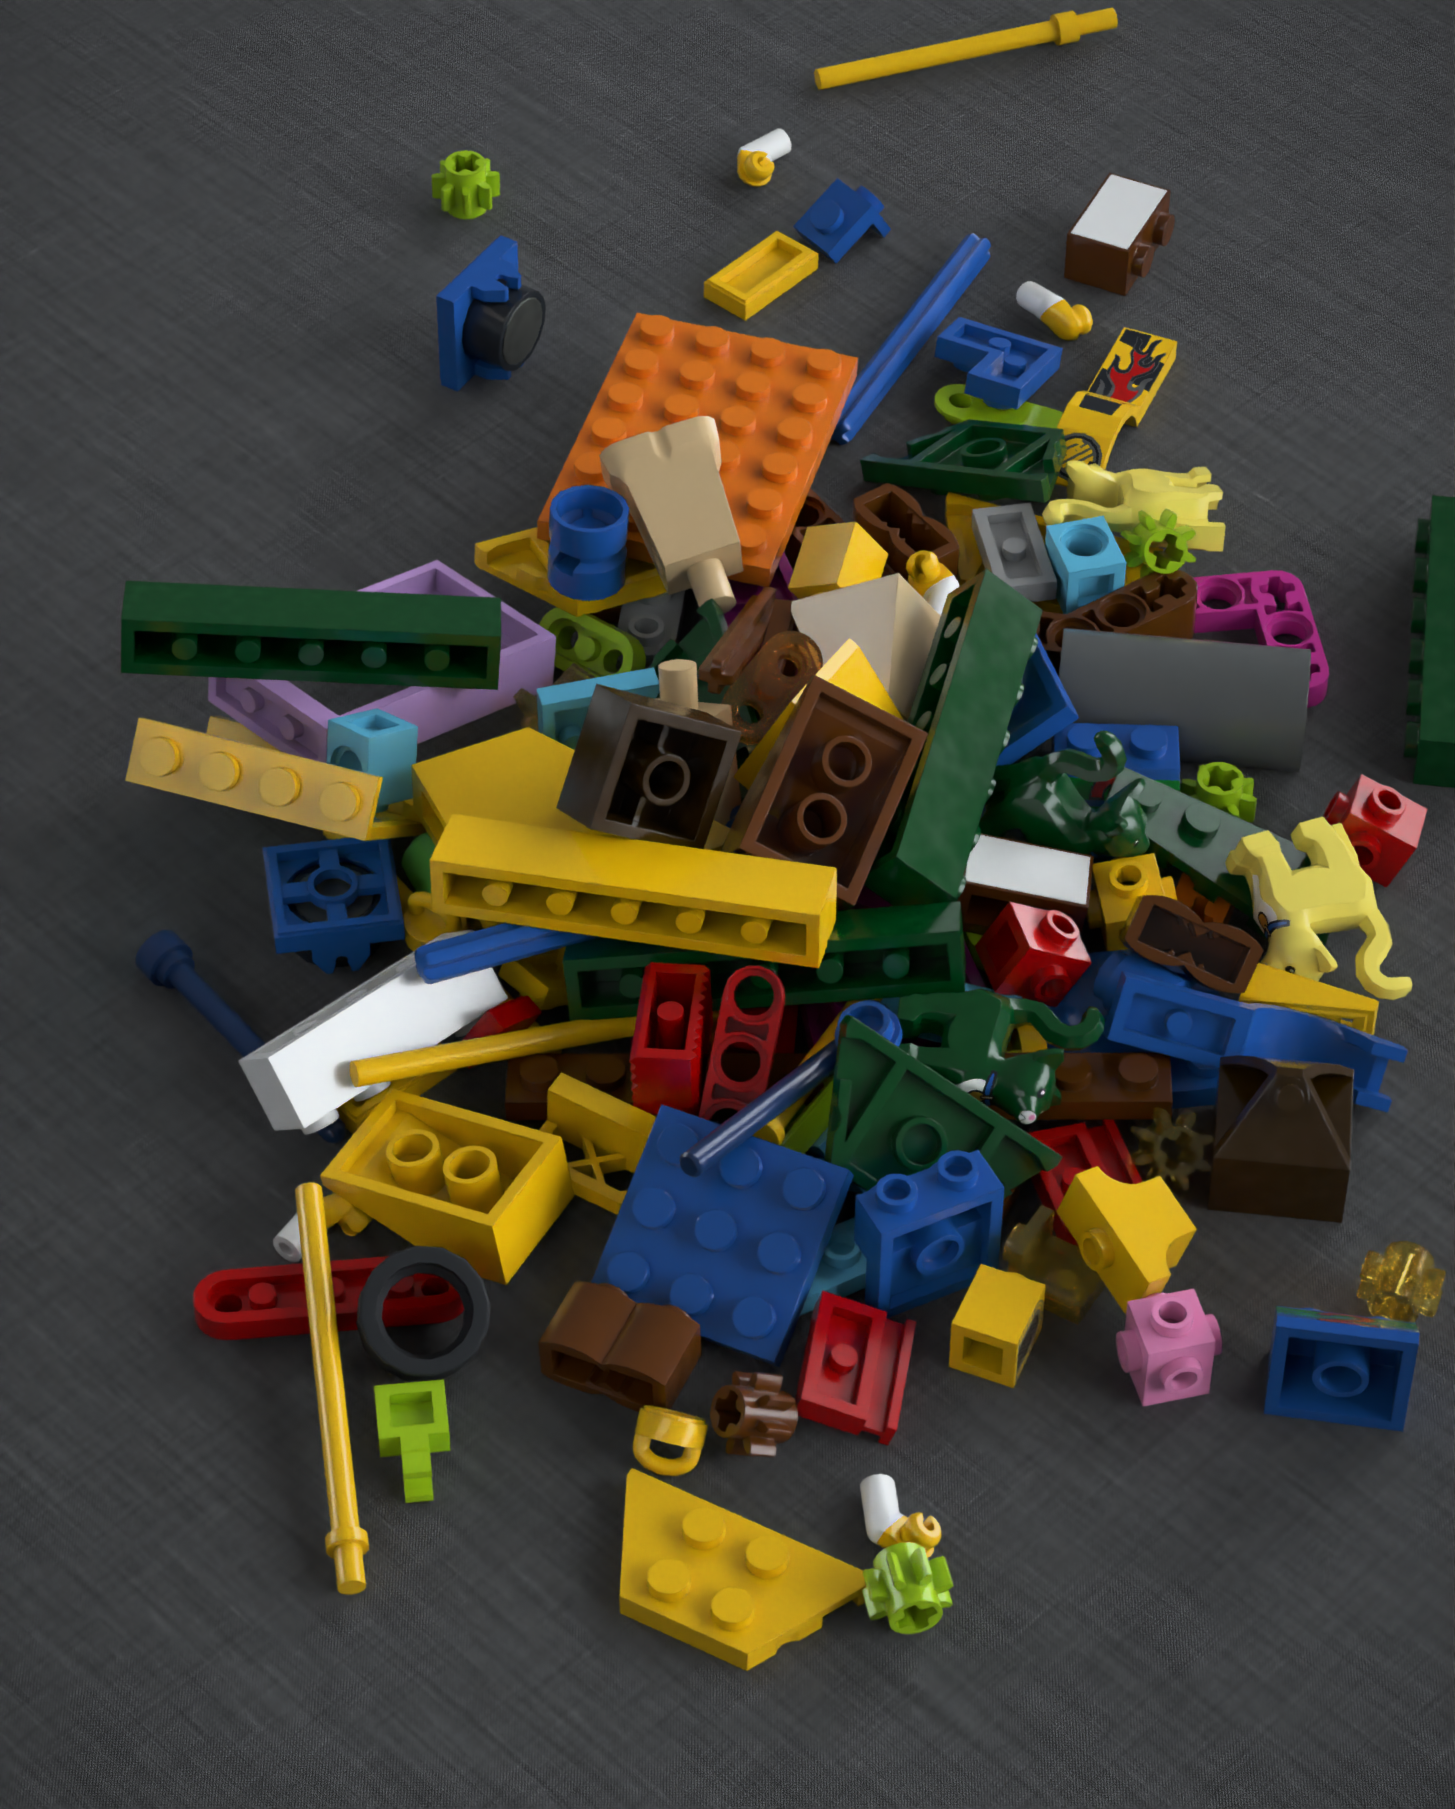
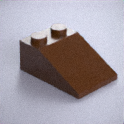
(828, 786)

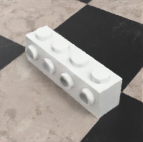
(306, 1068)

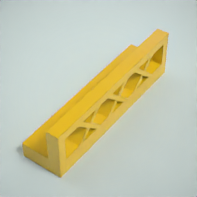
(602, 1129)

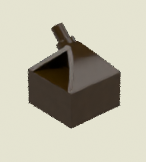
(648, 769)
(1281, 1138)

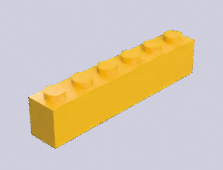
(634, 890)

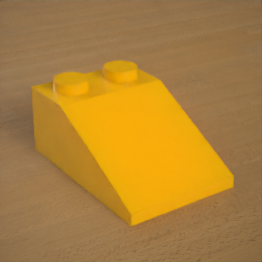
(454, 1180)

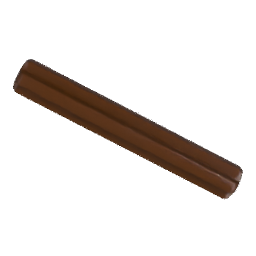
(738, 643)

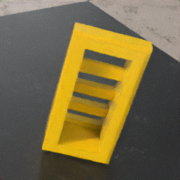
(1310, 996)

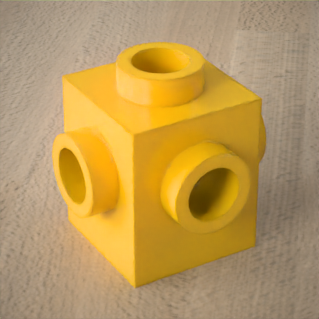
(1116, 889)

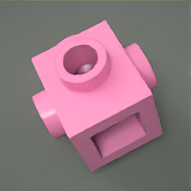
(1168, 1346)

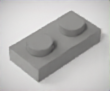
(1015, 549)

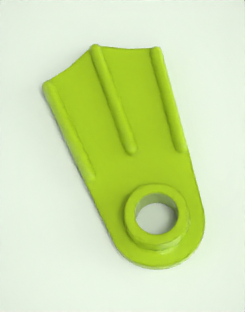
(974, 408)

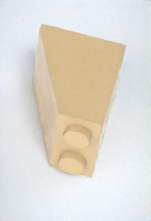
(886, 622)

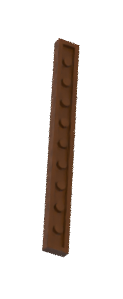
(1089, 1083)

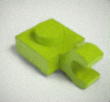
(413, 1425)

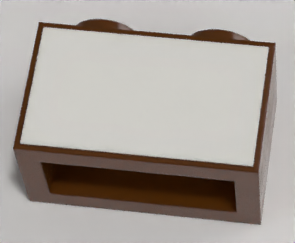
(1118, 234)
(1024, 874)

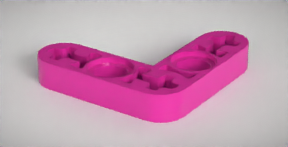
(1255, 608)

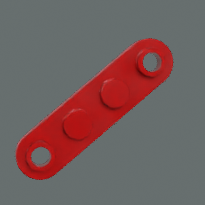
(274, 1302)

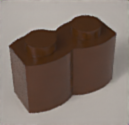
(901, 529)
(1205, 951)
(620, 1346)

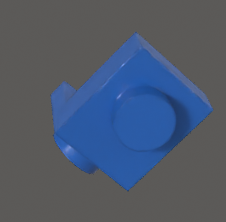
(841, 219)

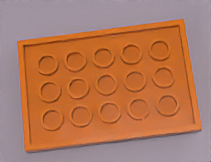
(771, 414)

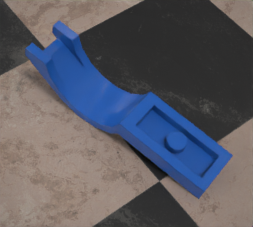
(1209, 1027)

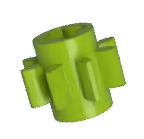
(465, 184)
(1158, 530)
(1223, 788)
(907, 1588)

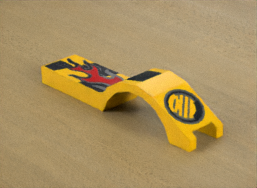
(1115, 397)

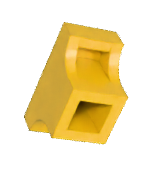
(1126, 1231)

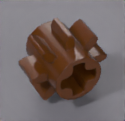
(754, 1414)

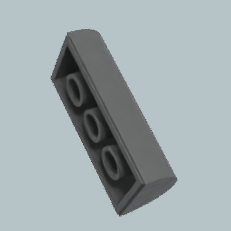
(1225, 697)

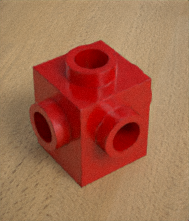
(1379, 826)
(1033, 953)

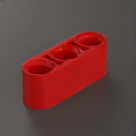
(735, 1027)

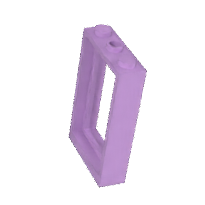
(299, 723)

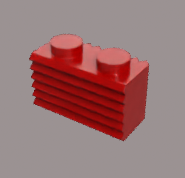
(671, 1037)

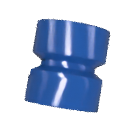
(588, 542)

